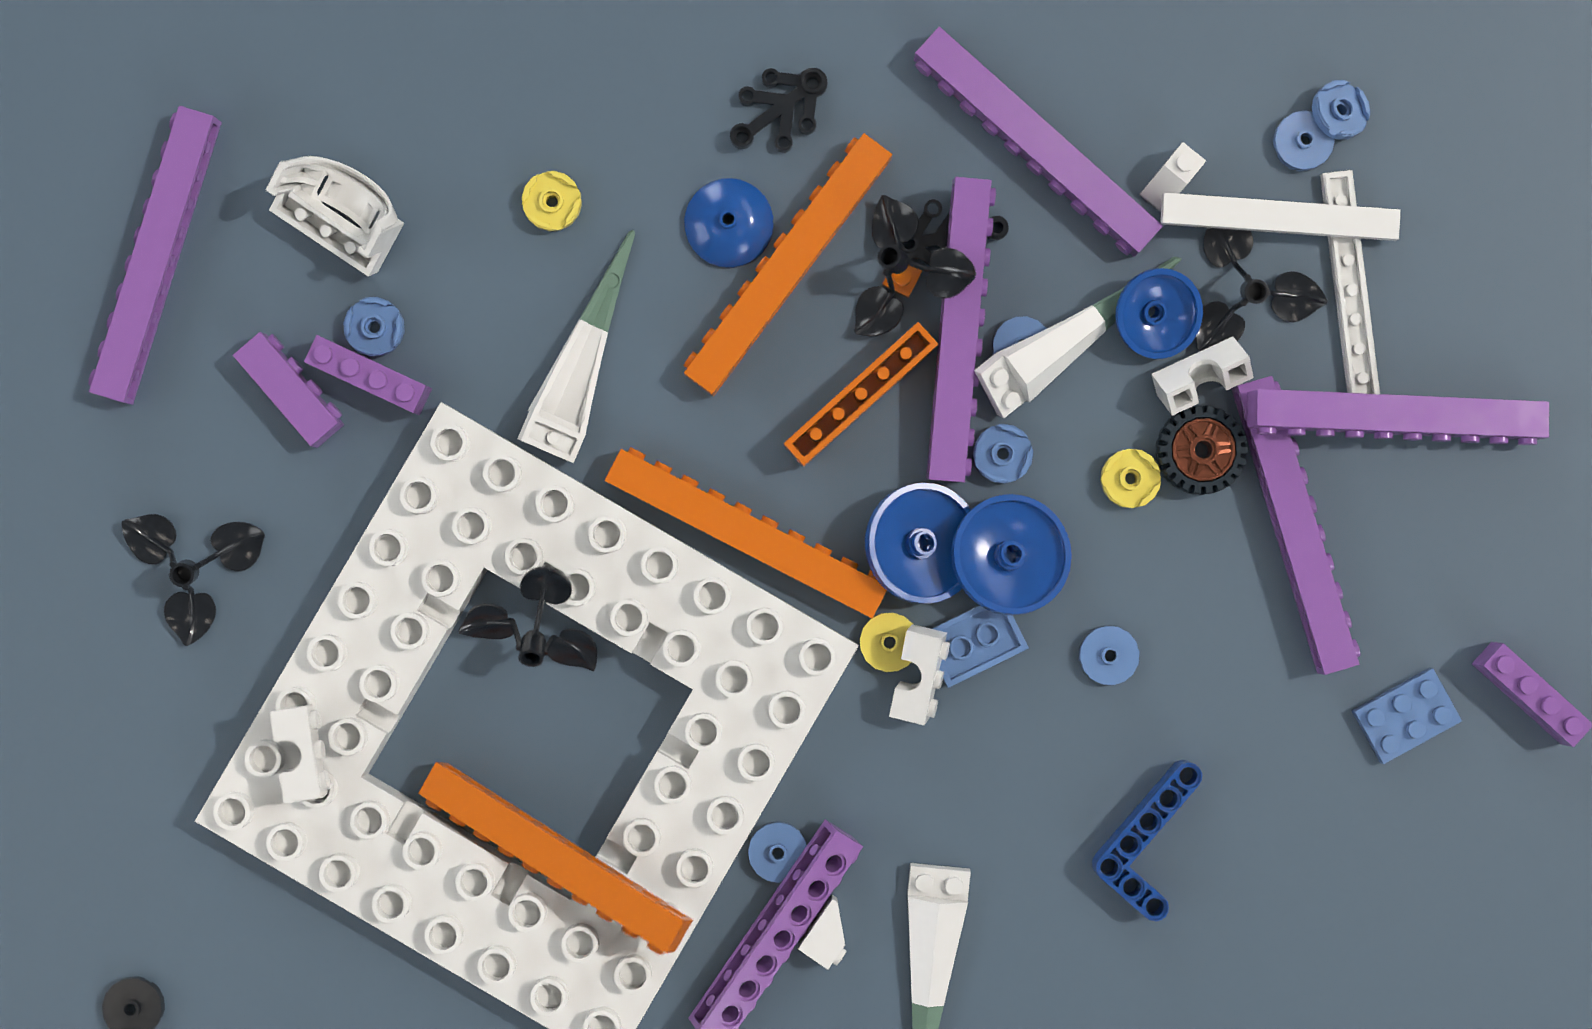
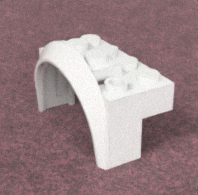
(347, 190)

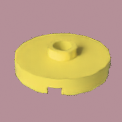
(542, 188)
(1146, 476)
(873, 639)

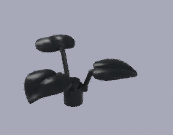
(947, 276)
(1294, 293)
(542, 584)
(191, 613)

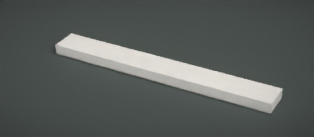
(1280, 216)
(1351, 293)

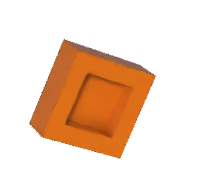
(904, 281)

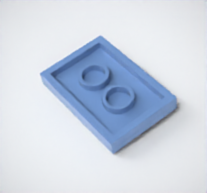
(978, 642)
(1406, 715)

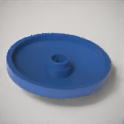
(912, 542)
(1011, 554)

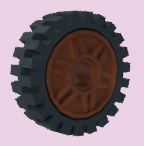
(1224, 444)

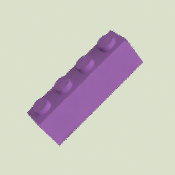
(368, 375)
(288, 389)
(1532, 694)

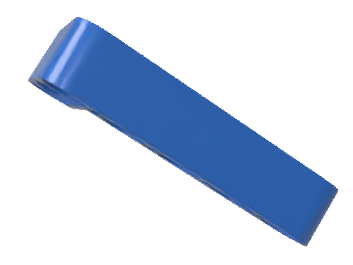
(1143, 836)

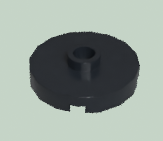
(140, 993)

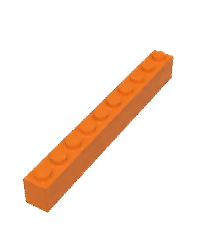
(788, 264)
(746, 533)
(556, 858)

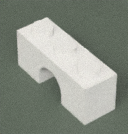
(1220, 363)
(926, 650)
(300, 726)

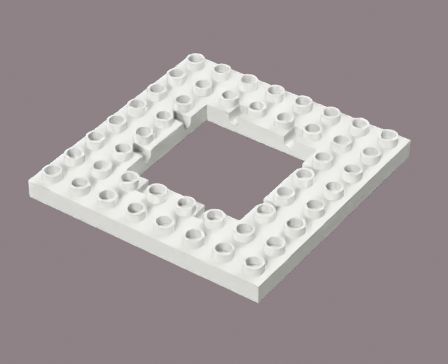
(449, 517)

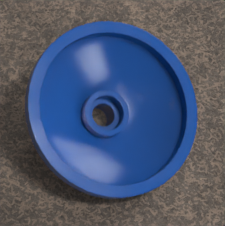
(734, 243)
(1175, 317)

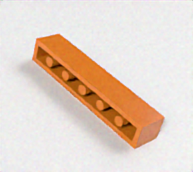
(860, 394)

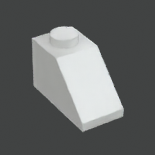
(1173, 175)
(825, 936)

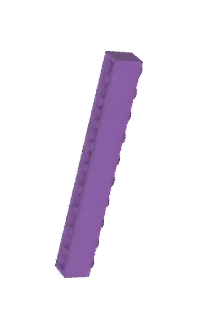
(1036, 142)
(154, 255)
(959, 335)
(1397, 415)
(1300, 541)

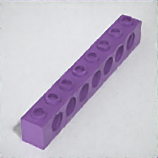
(777, 917)

